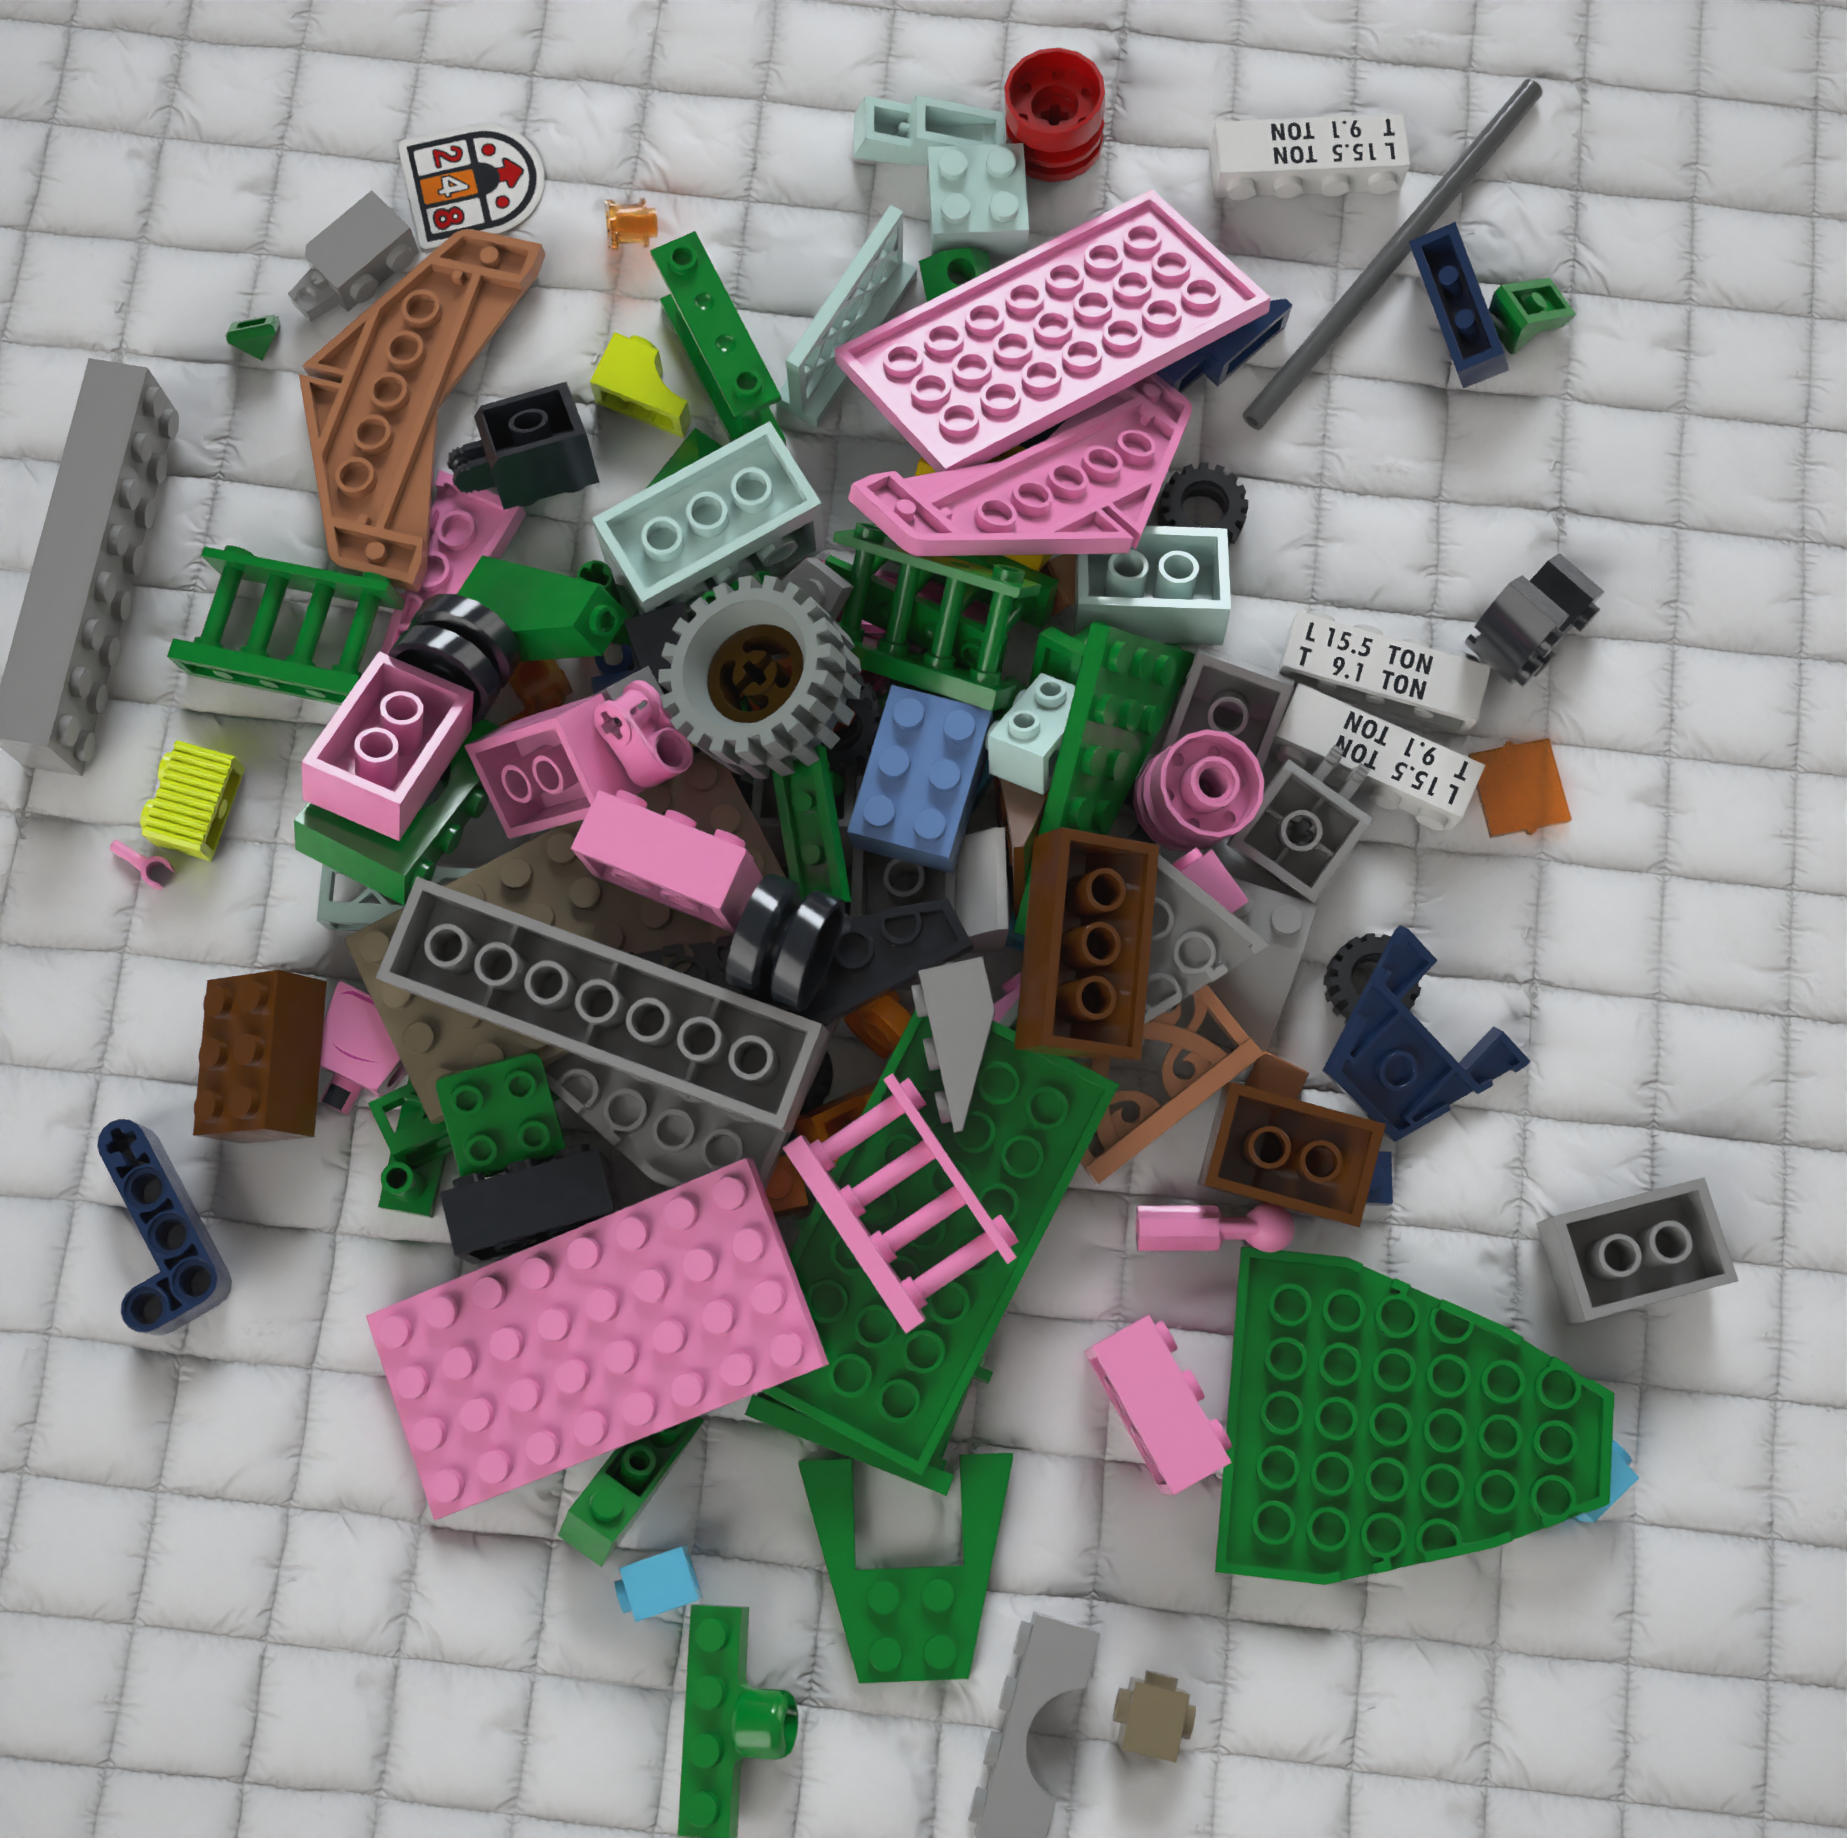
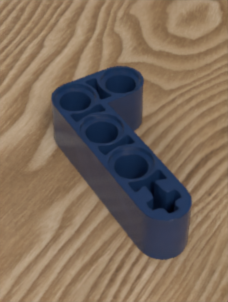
(154, 1223)

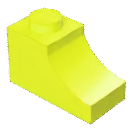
(632, 385)

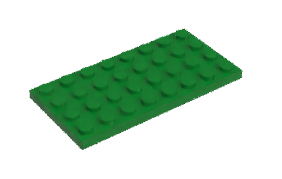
(1018, 1157)

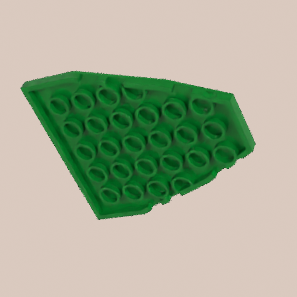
(1391, 1427)

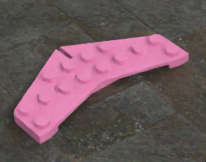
(1067, 495)

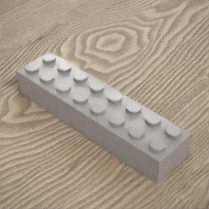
(85, 568)
(604, 1004)

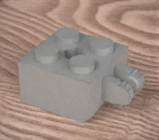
(1332, 819)

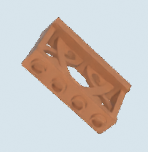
(1211, 1072)

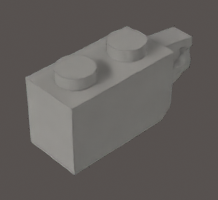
(353, 258)

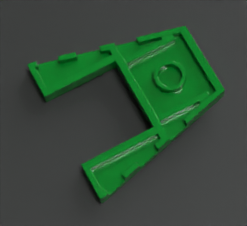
(910, 1619)

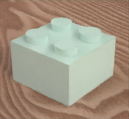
(978, 199)

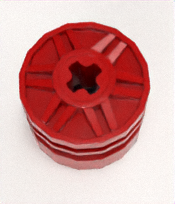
(1056, 113)

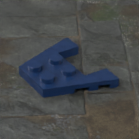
(1394, 1063)

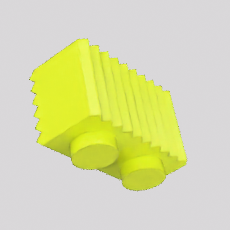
(191, 800)

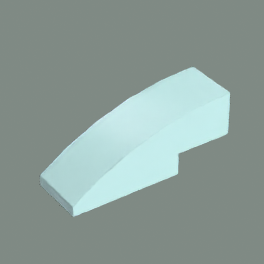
(903, 132)

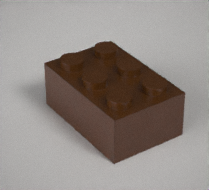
(260, 1057)

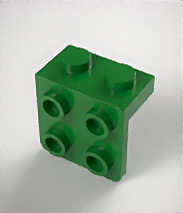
(500, 1114)

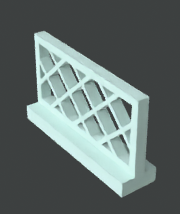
(857, 304)

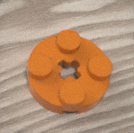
(880, 1024)

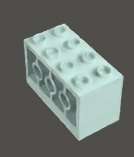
(713, 523)

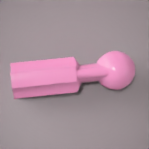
(1205, 1228)

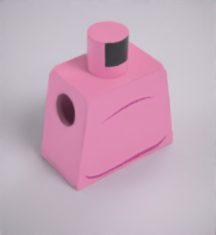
(356, 1050)

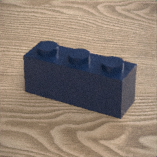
(1459, 305)

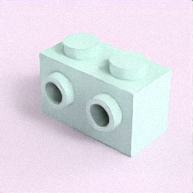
(1029, 736)

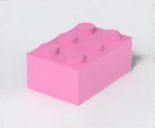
(387, 746)
(548, 767)
(667, 859)
(1159, 1405)

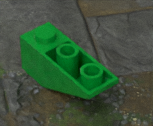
(623, 1490)

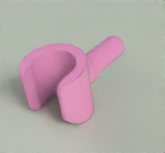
(141, 862)

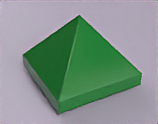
(253, 335)

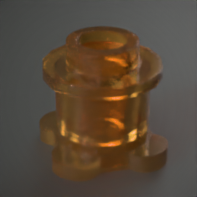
(630, 223)

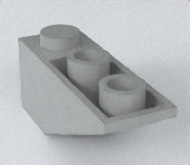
(960, 1021)

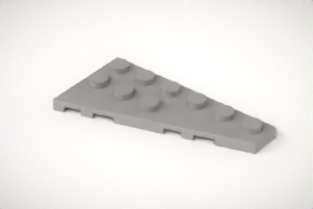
(1190, 944)

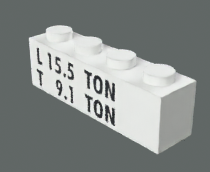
(1309, 156)
(1385, 672)
(1403, 766)

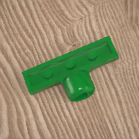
(725, 1722)

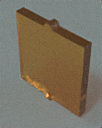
(1521, 788)

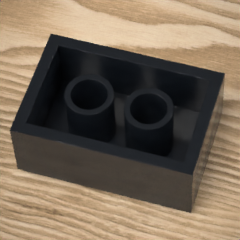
(528, 1203)

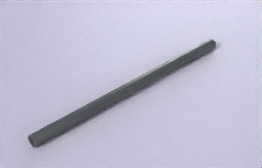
(1391, 255)

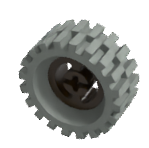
(731, 651)

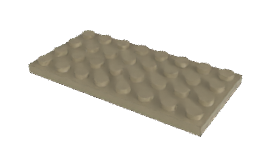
(555, 888)

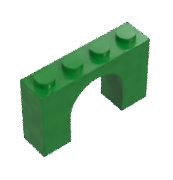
(392, 864)

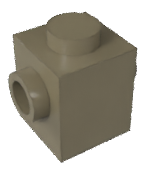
(1153, 1716)

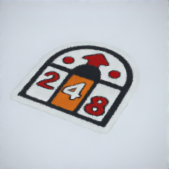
(470, 180)

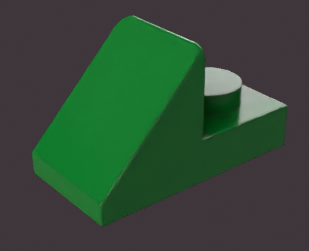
(1527, 308)

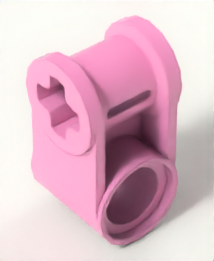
(645, 737)

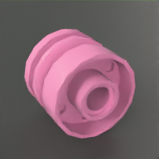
(1198, 791)

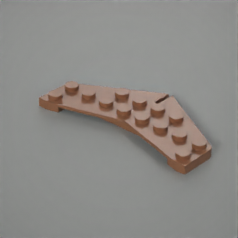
(394, 372)

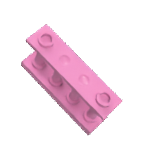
(848, 1204)

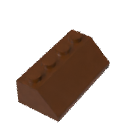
(1087, 946)

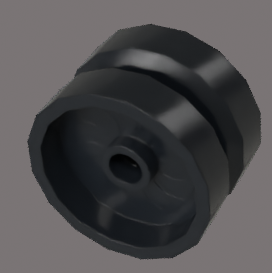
(462, 645)
(785, 942)

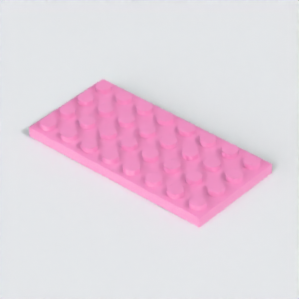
(1050, 333)
(596, 1339)

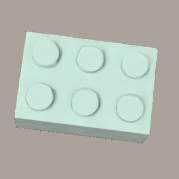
(1163, 590)

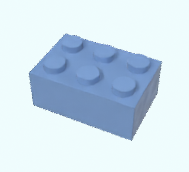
(921, 779)

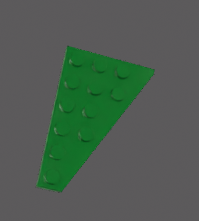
(1110, 728)

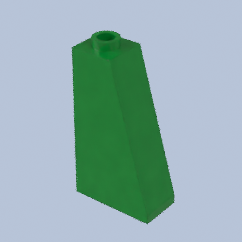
(546, 610)

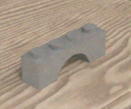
(1052, 1662)

